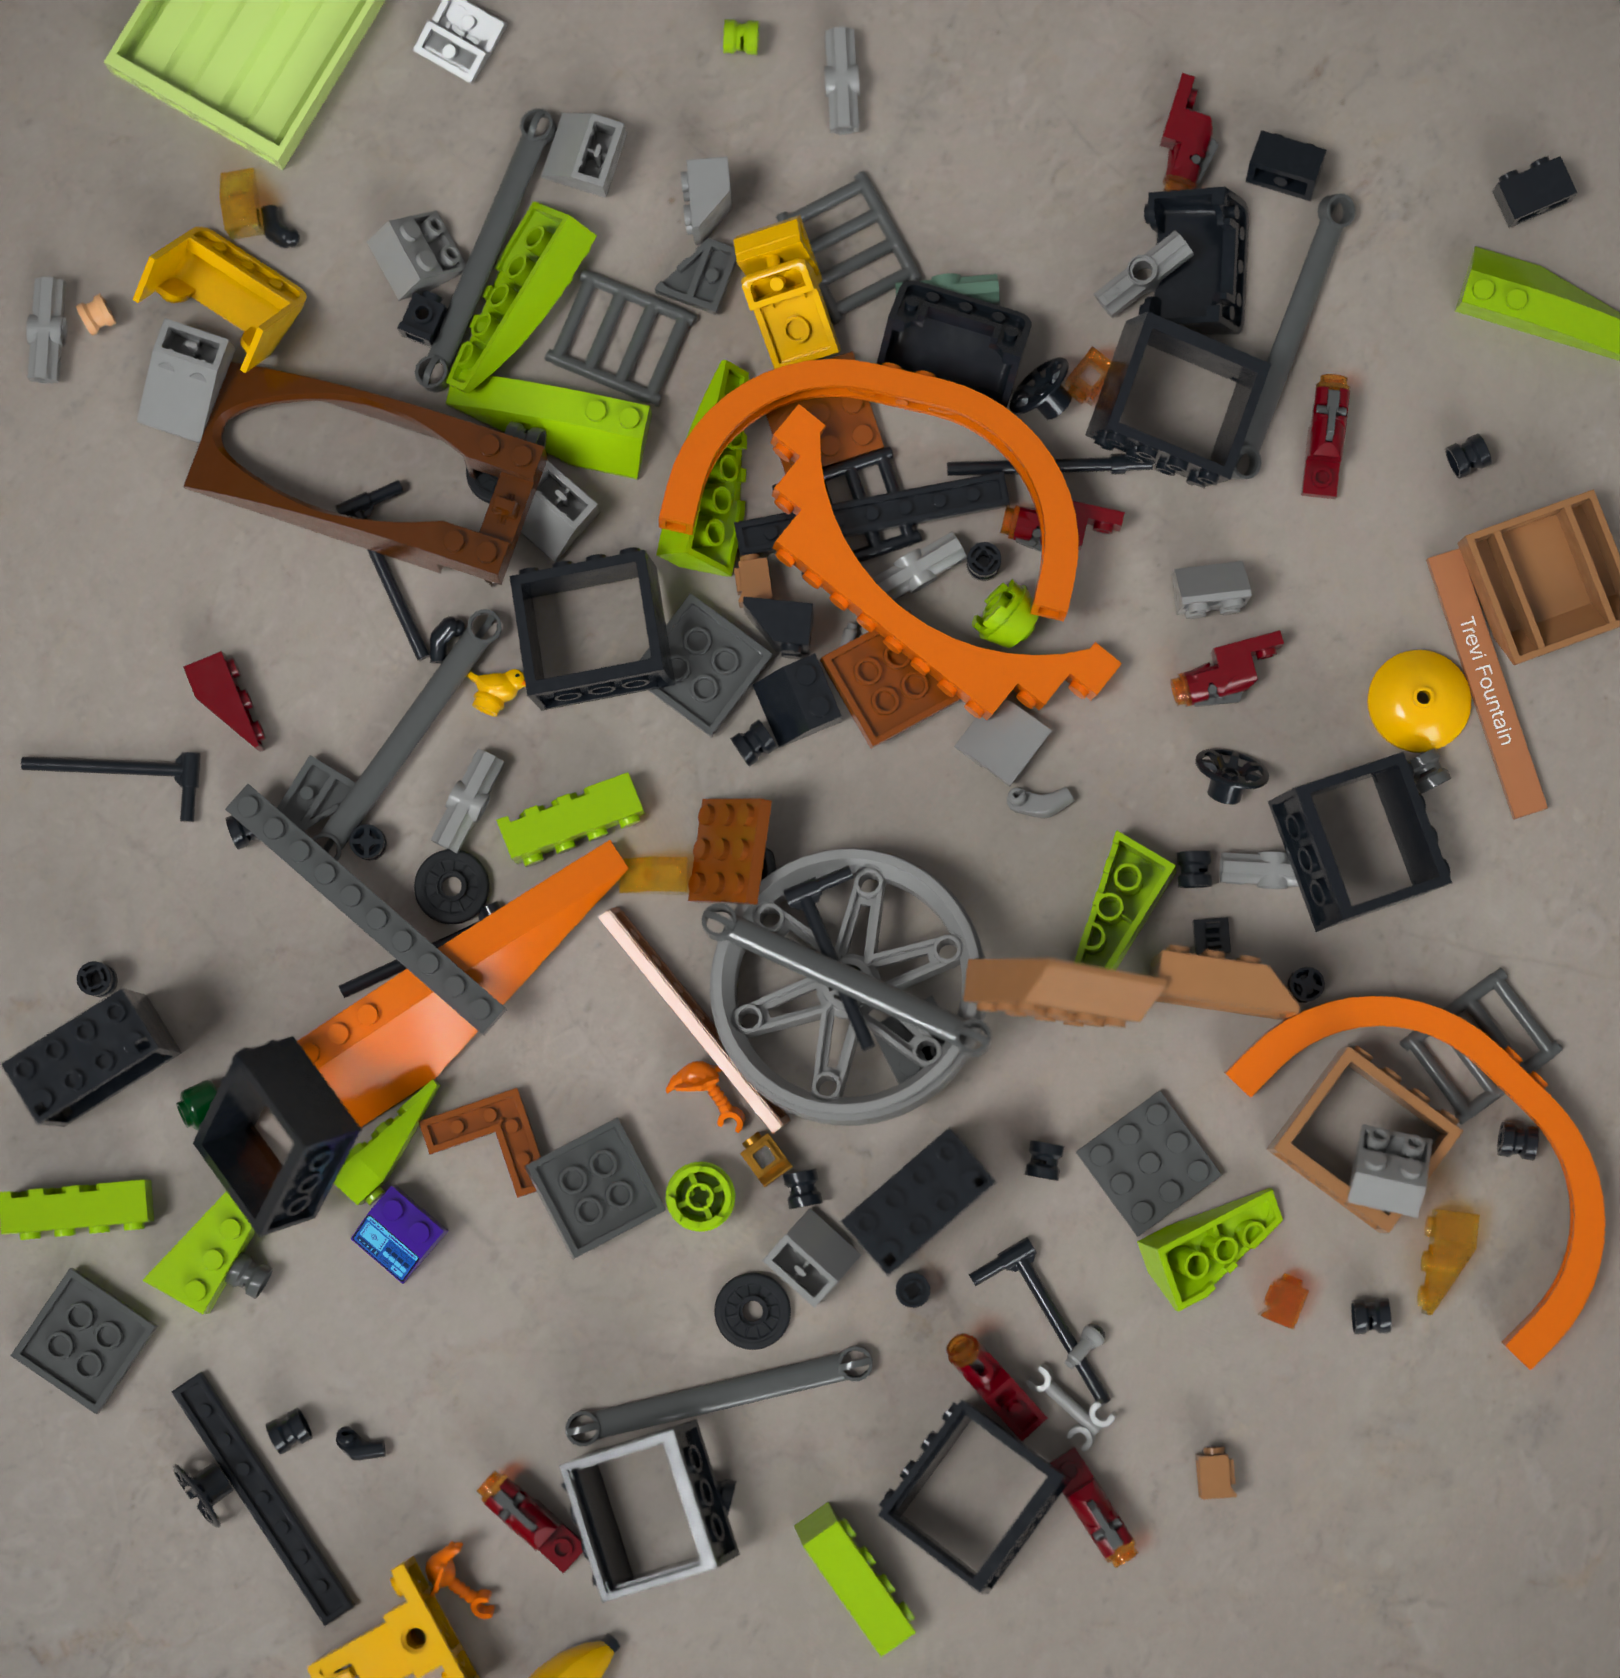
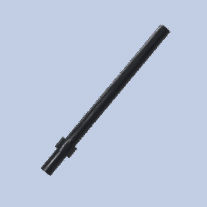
(1116, 464)

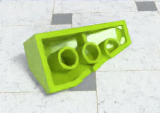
(373, 1162)
(1200, 1250)

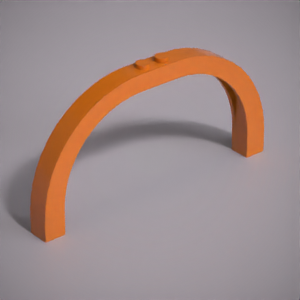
(904, 390)
(1586, 1236)

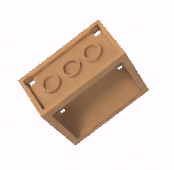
(1387, 1082)

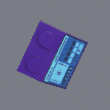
(398, 1233)

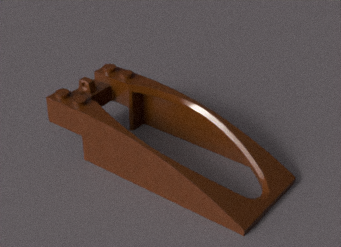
(423, 544)

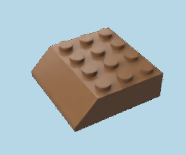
(1546, 577)
(1221, 984)
(1060, 991)

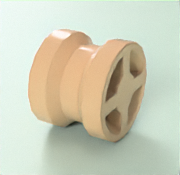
(95, 314)

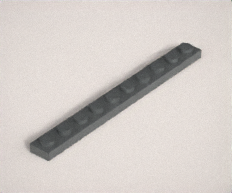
(366, 909)

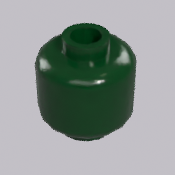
(196, 1102)

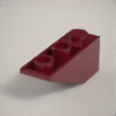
(217, 688)

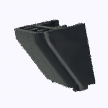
(1211, 285)
(956, 339)

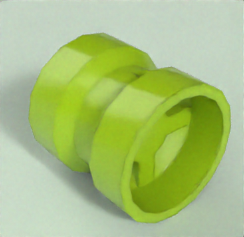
(741, 36)

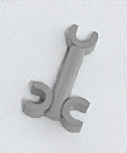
(1089, 1423)

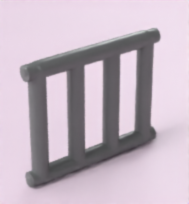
(892, 243)
(620, 294)
(1469, 1002)

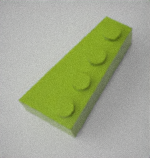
(571, 820)
(1124, 901)
(76, 1207)
(201, 1260)
(854, 1579)

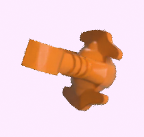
(704, 1077)
(441, 1573)

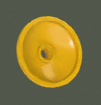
(1402, 717)

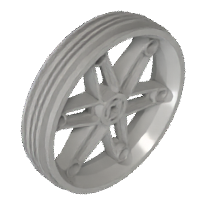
(834, 1108)

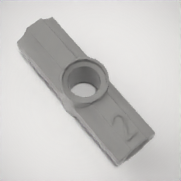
(842, 80)
(1161, 259)
(46, 330)
(921, 567)
(468, 801)
(1263, 869)

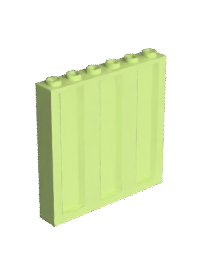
(243, 64)

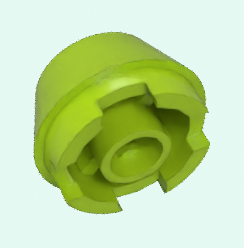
(1006, 615)
(700, 1196)

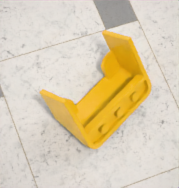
(229, 284)

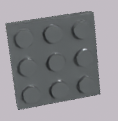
(710, 665)
(1148, 1163)
(595, 1188)
(84, 1340)

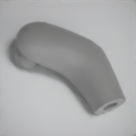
(1039, 805)

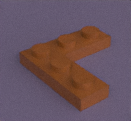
(498, 1114)

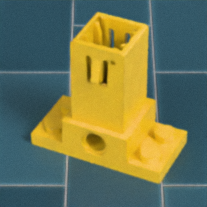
(393, 1647)

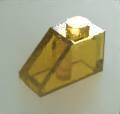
(240, 204)
(656, 876)

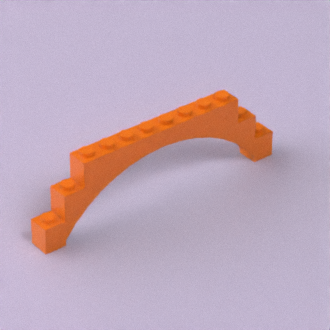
(970, 672)

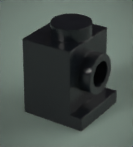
(425, 329)

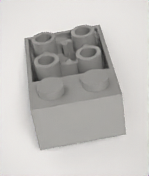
(184, 379)

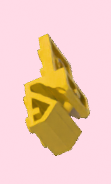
(785, 292)

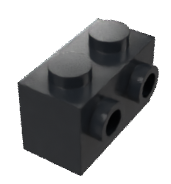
(1285, 165)
(1534, 190)

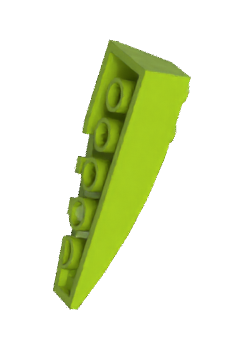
(529, 282)
(1537, 303)
(579, 425)
(714, 536)

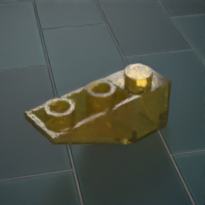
(1450, 1247)

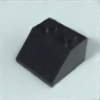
(783, 624)
(797, 701)

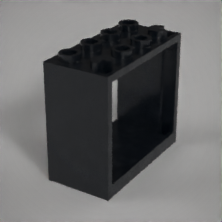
(1196, 349)
(604, 681)
(1313, 858)
(91, 1058)
(308, 1111)
(918, 1201)
(917, 1473)
(699, 1496)

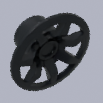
(1047, 394)
(1229, 779)
(209, 1486)

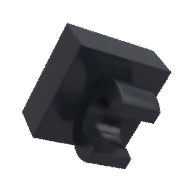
(1211, 935)

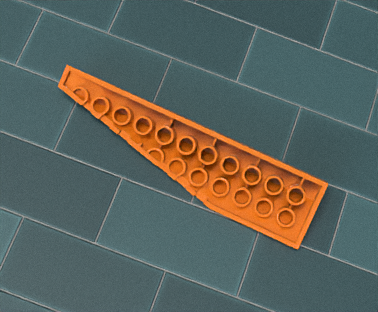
(408, 1034)

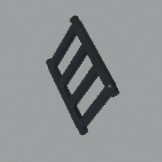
(850, 470)

